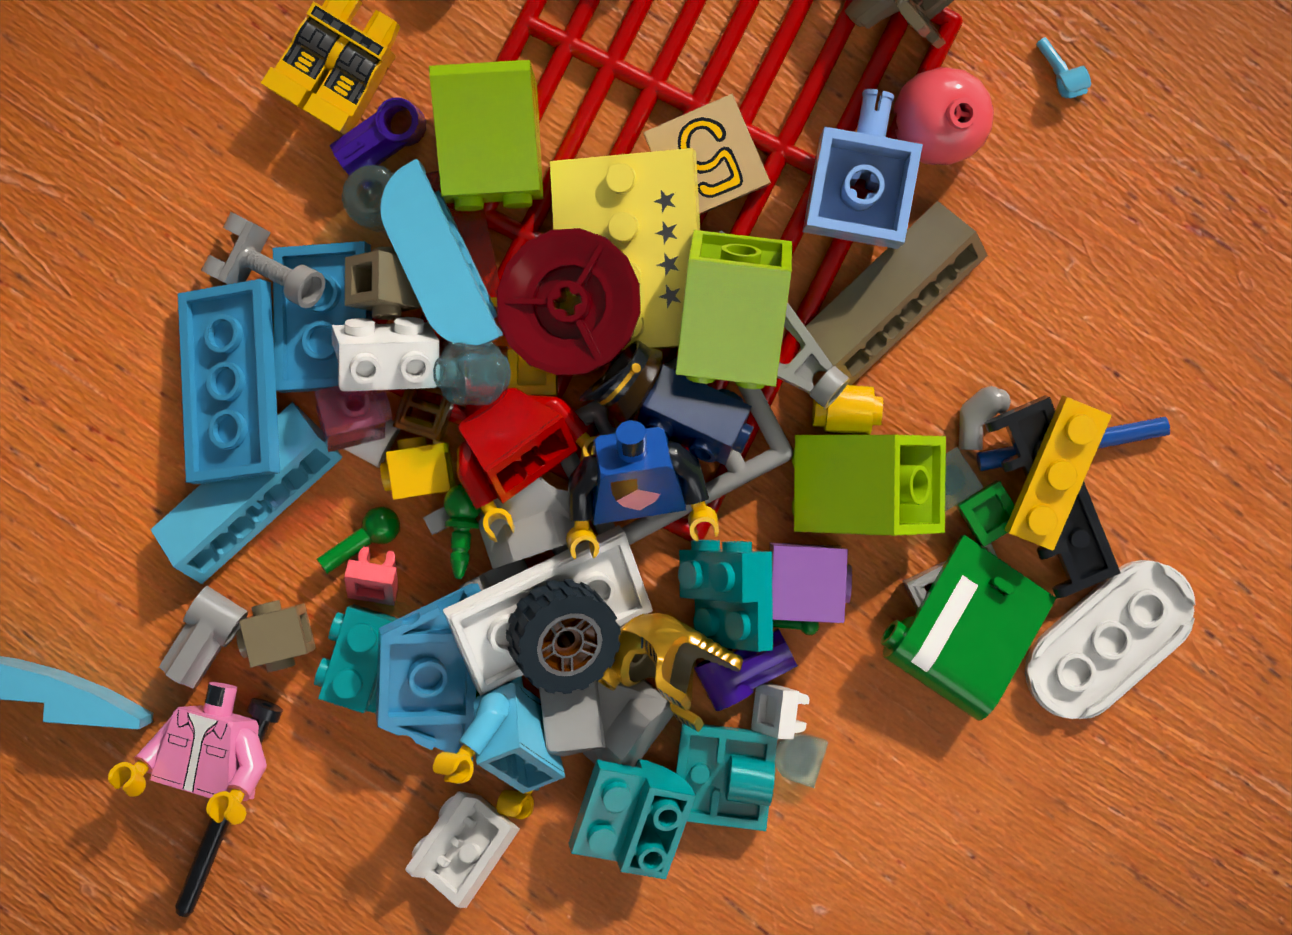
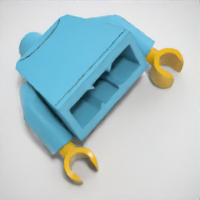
(508, 744)

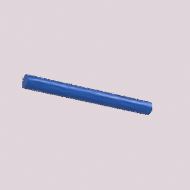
(1113, 436)

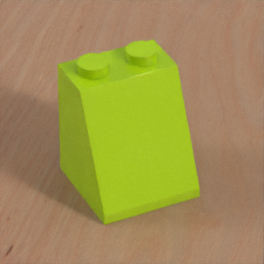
(487, 133)
(734, 309)
(869, 484)

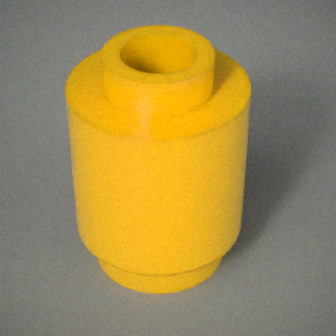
(851, 412)

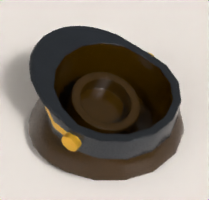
(626, 383)

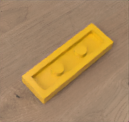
(1057, 472)

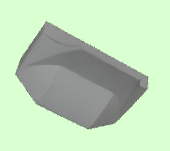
(539, 522)
(630, 722)

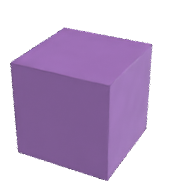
(810, 582)

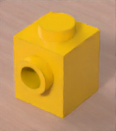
(417, 469)

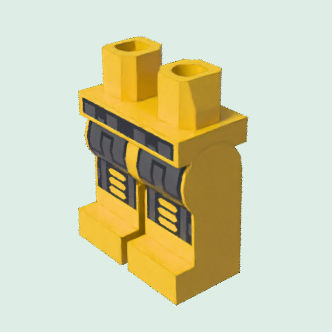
(334, 65)

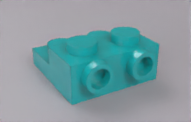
(729, 592)
(352, 671)

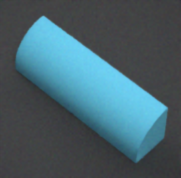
(228, 514)

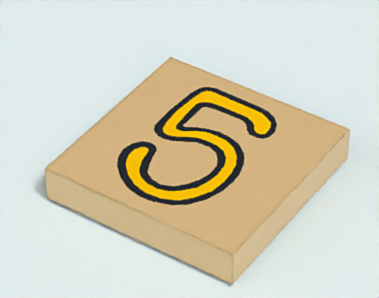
(724, 151)

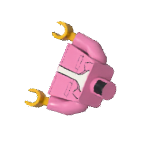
(202, 753)

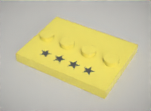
(649, 213)

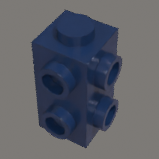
(697, 416)

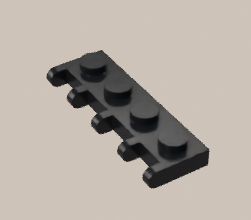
(1082, 543)

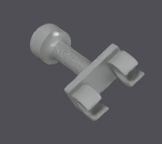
(301, 285)

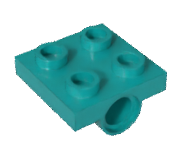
(729, 775)

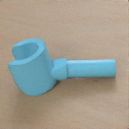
(1069, 82)

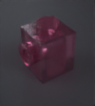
(351, 416)

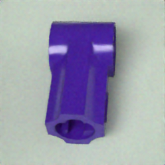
(374, 139)
(730, 687)

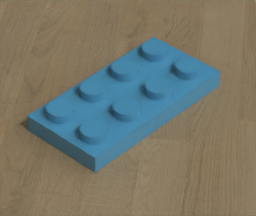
(228, 382)

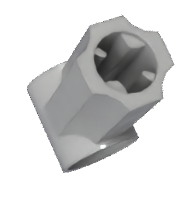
(208, 627)

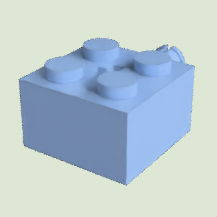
(869, 155)

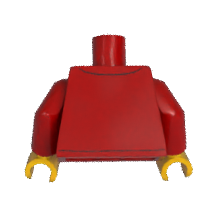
(513, 446)

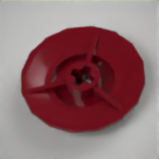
(538, 282)

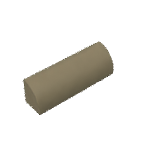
(896, 291)

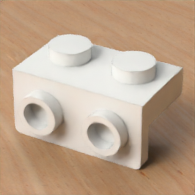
(385, 354)
(462, 847)

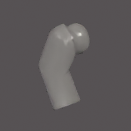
(976, 411)

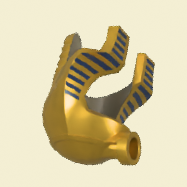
(667, 651)

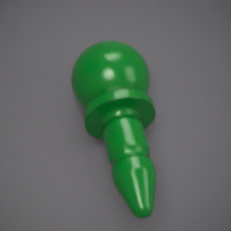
(462, 519)

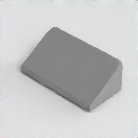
(572, 721)

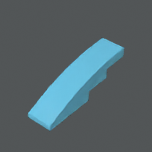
(68, 696)

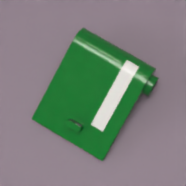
(966, 632)

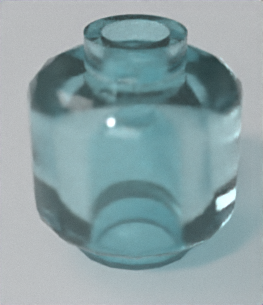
(359, 192)
(471, 373)

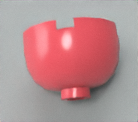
(945, 113)

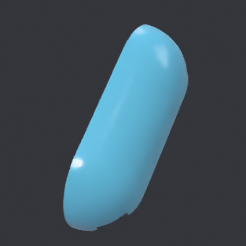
(436, 258)

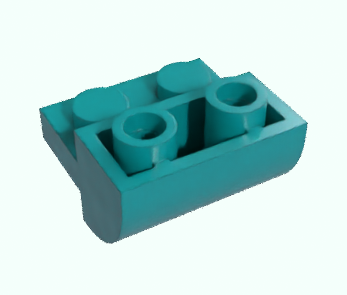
(633, 817)

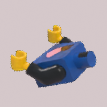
(632, 478)

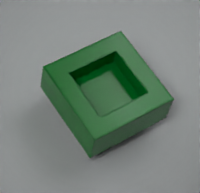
(987, 512)

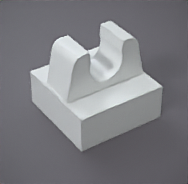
(777, 711)

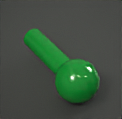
(378, 527)

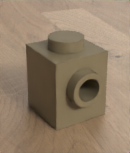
(378, 284)
(275, 635)

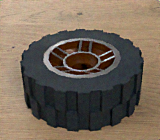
(570, 659)

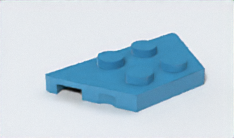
(423, 677)

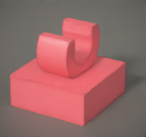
(372, 581)

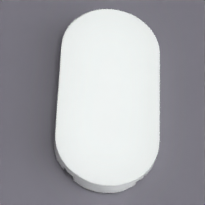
(1110, 640)

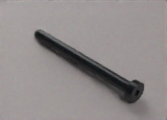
(264, 713)

